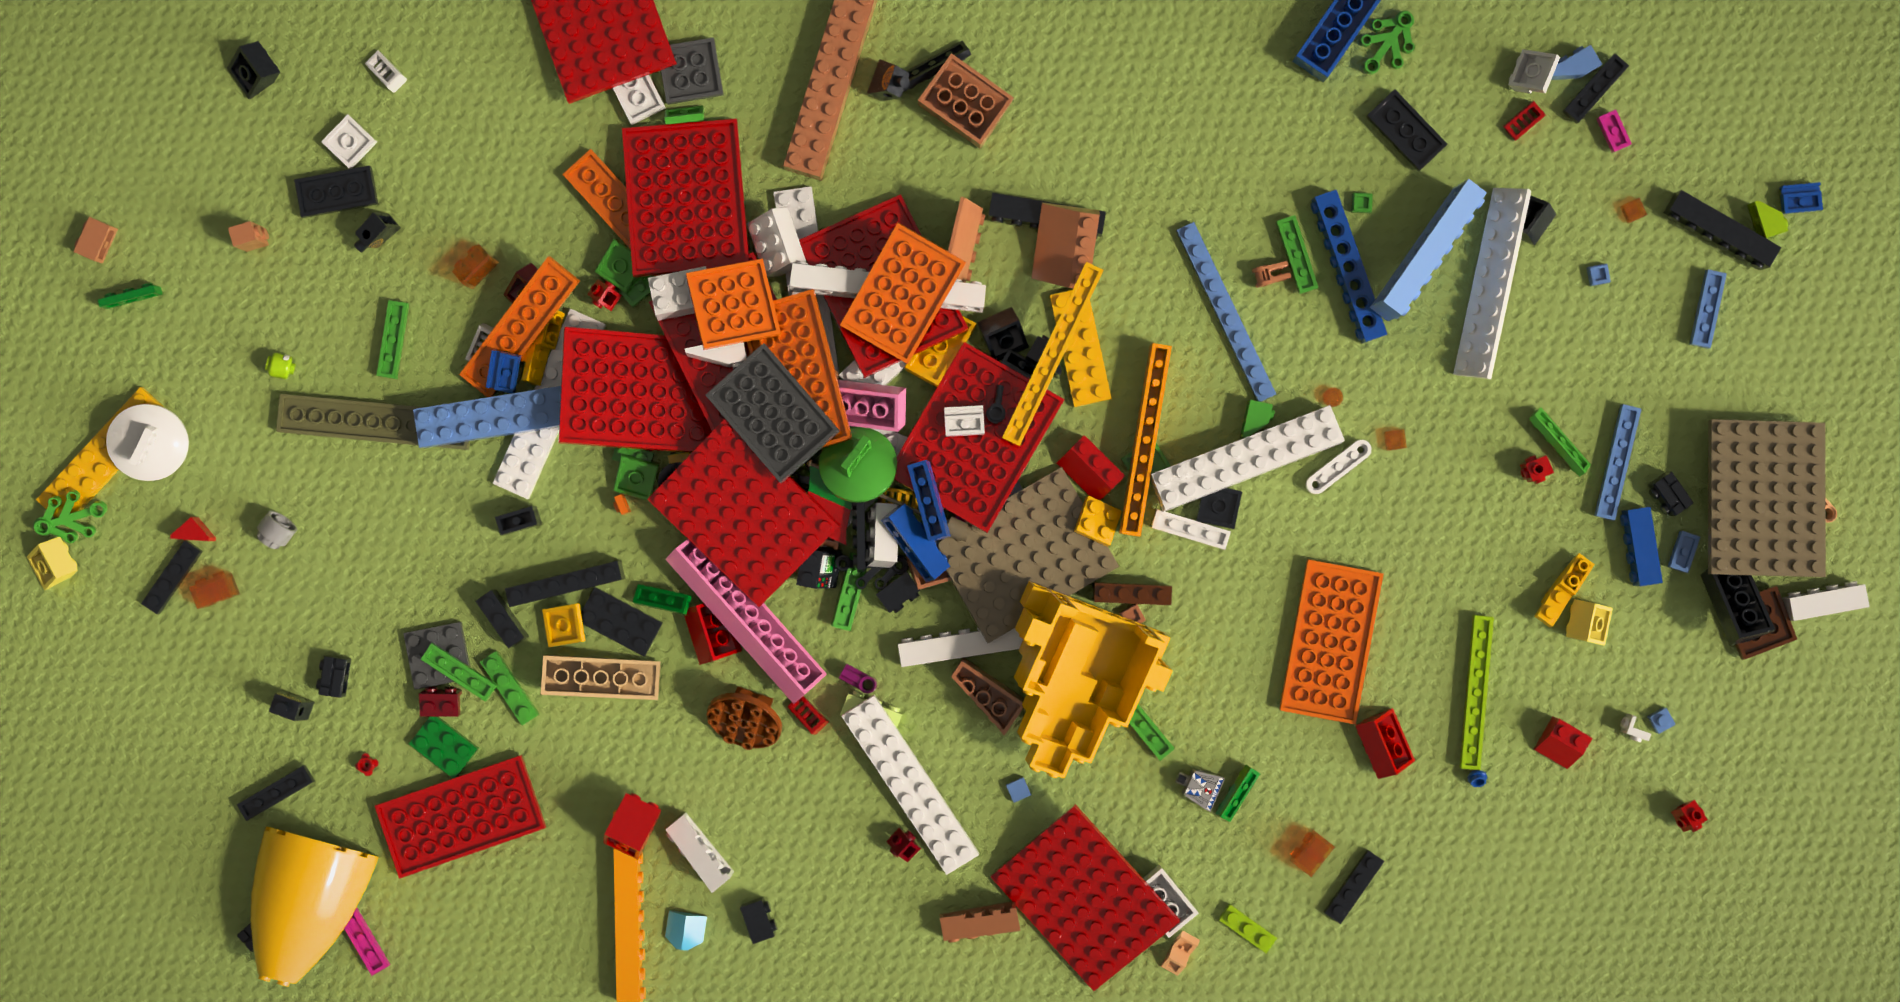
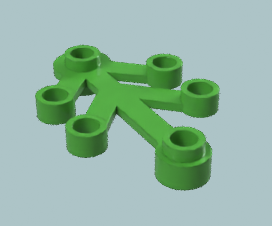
(1390, 39)
(67, 518)

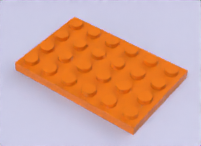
(903, 293)

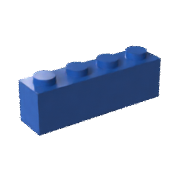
(928, 500)
(914, 542)
(1641, 546)

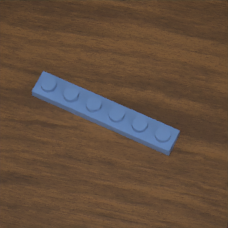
(1617, 462)

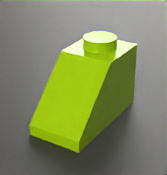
(1767, 220)

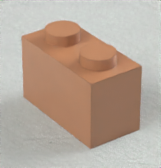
(248, 236)
(95, 240)

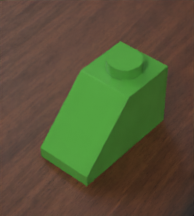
(1256, 416)

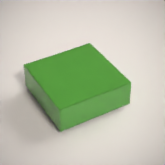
(1362, 203)

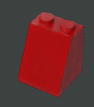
(632, 825)

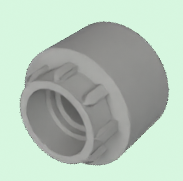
(275, 530)

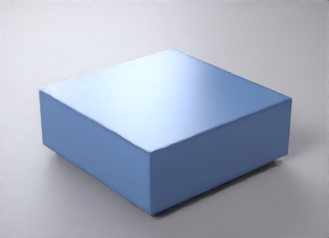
(1598, 274)
(1018, 789)

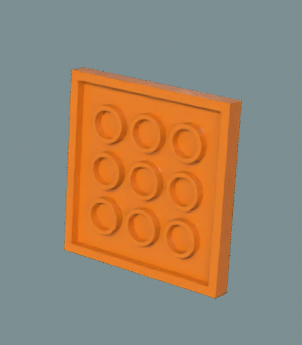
(733, 304)

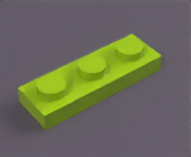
(1247, 928)

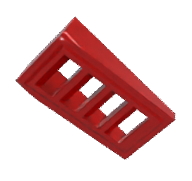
(1536, 109)
(808, 724)

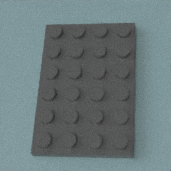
(772, 413)

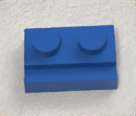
(1801, 198)
(503, 371)

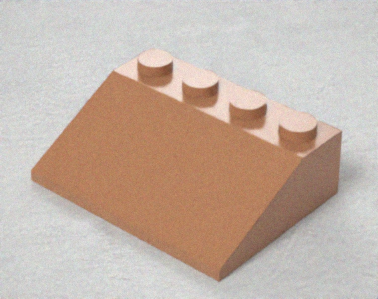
(965, 101)
(966, 235)
(1064, 243)

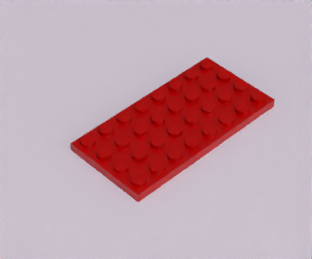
(460, 816)

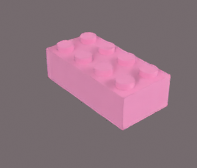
(874, 405)

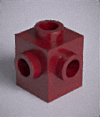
(903, 844)

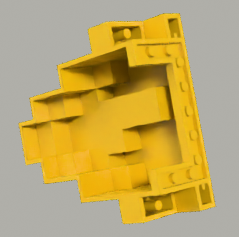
(1080, 675)

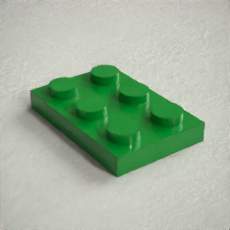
(444, 746)

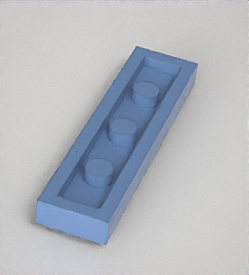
(1708, 309)

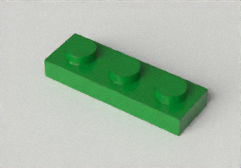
(129, 296)
(662, 599)
(1237, 793)

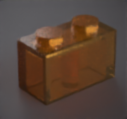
(214, 590)
(1311, 853)

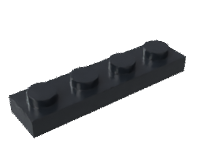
(931, 66)
(1595, 88)
(172, 577)
(275, 792)
(1353, 886)

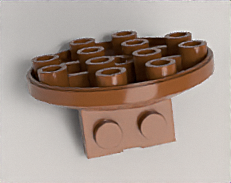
(745, 718)

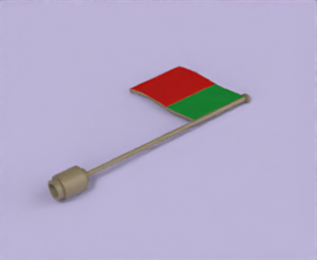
(841, 509)

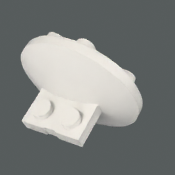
(147, 442)

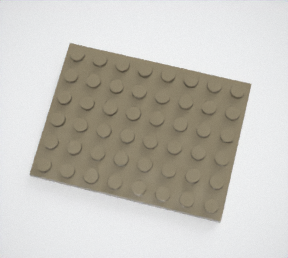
(1766, 498)
(1026, 543)

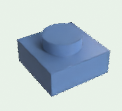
(1661, 720)

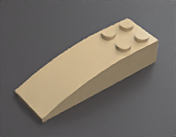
(600, 677)

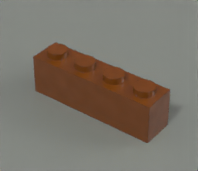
(1132, 593)

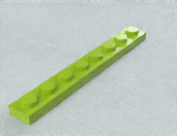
(1476, 692)

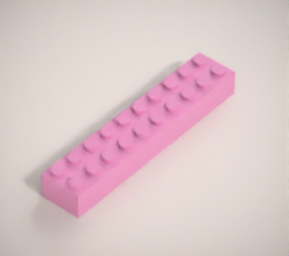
(751, 625)

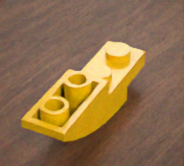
(537, 355)
(1563, 589)

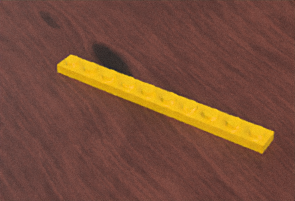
(1052, 354)

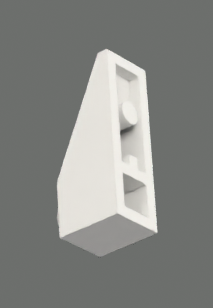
(726, 356)

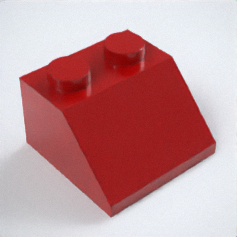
(1562, 743)

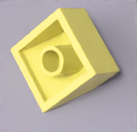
(52, 562)
(1589, 622)

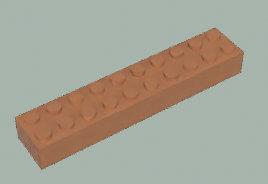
(829, 87)

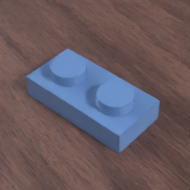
(1683, 551)

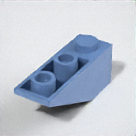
(1578, 65)

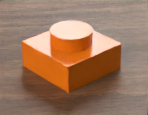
(621, 504)

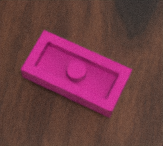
(1613, 131)

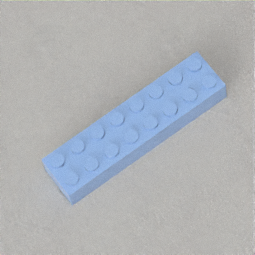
(1428, 250)

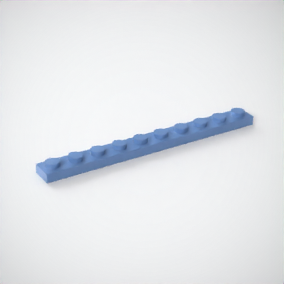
(1226, 312)

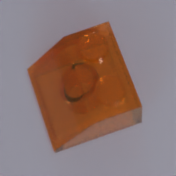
(475, 266)

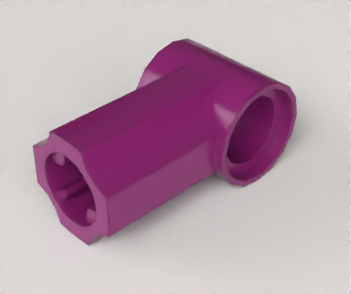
(856, 678)

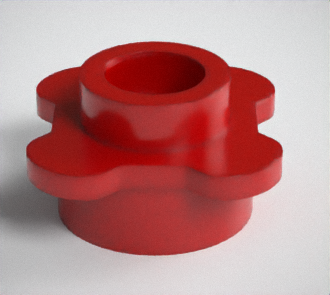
(367, 770)

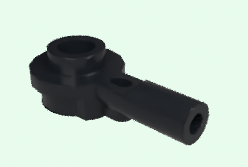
(996, 412)

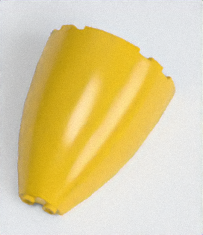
(302, 901)

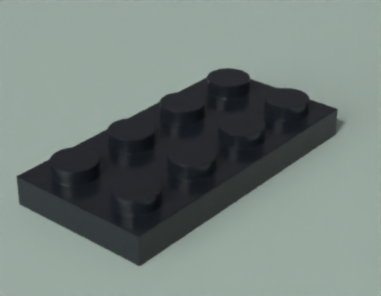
(1406, 130)
(336, 191)
(858, 523)
(620, 621)

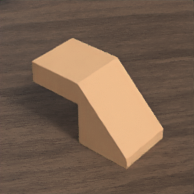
(1179, 953)

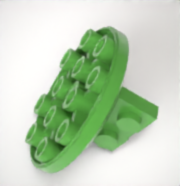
(859, 467)

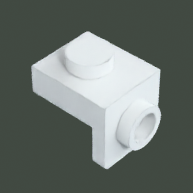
(1635, 734)

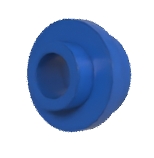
(1477, 778)

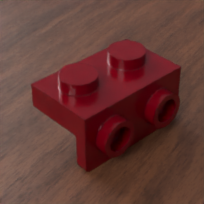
(440, 702)

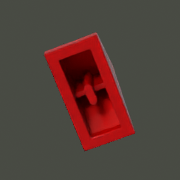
(193, 530)

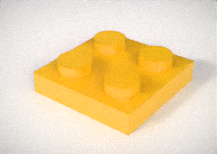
(1097, 521)
(563, 625)

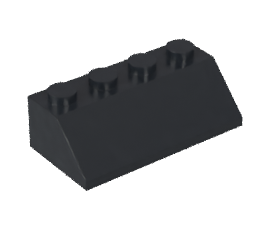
(1738, 606)

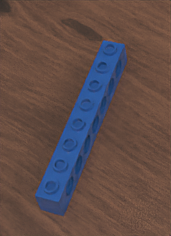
(1358, 274)

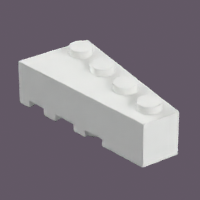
(699, 852)

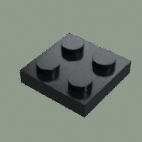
(1220, 508)

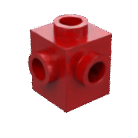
(604, 294)
(1536, 469)
(1689, 816)

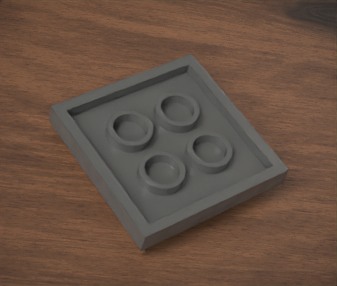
(695, 74)
(448, 637)

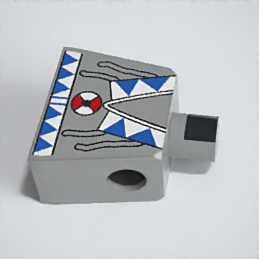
(1201, 787)

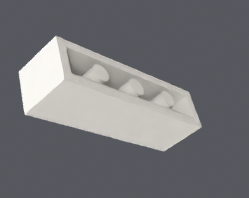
(1827, 601)

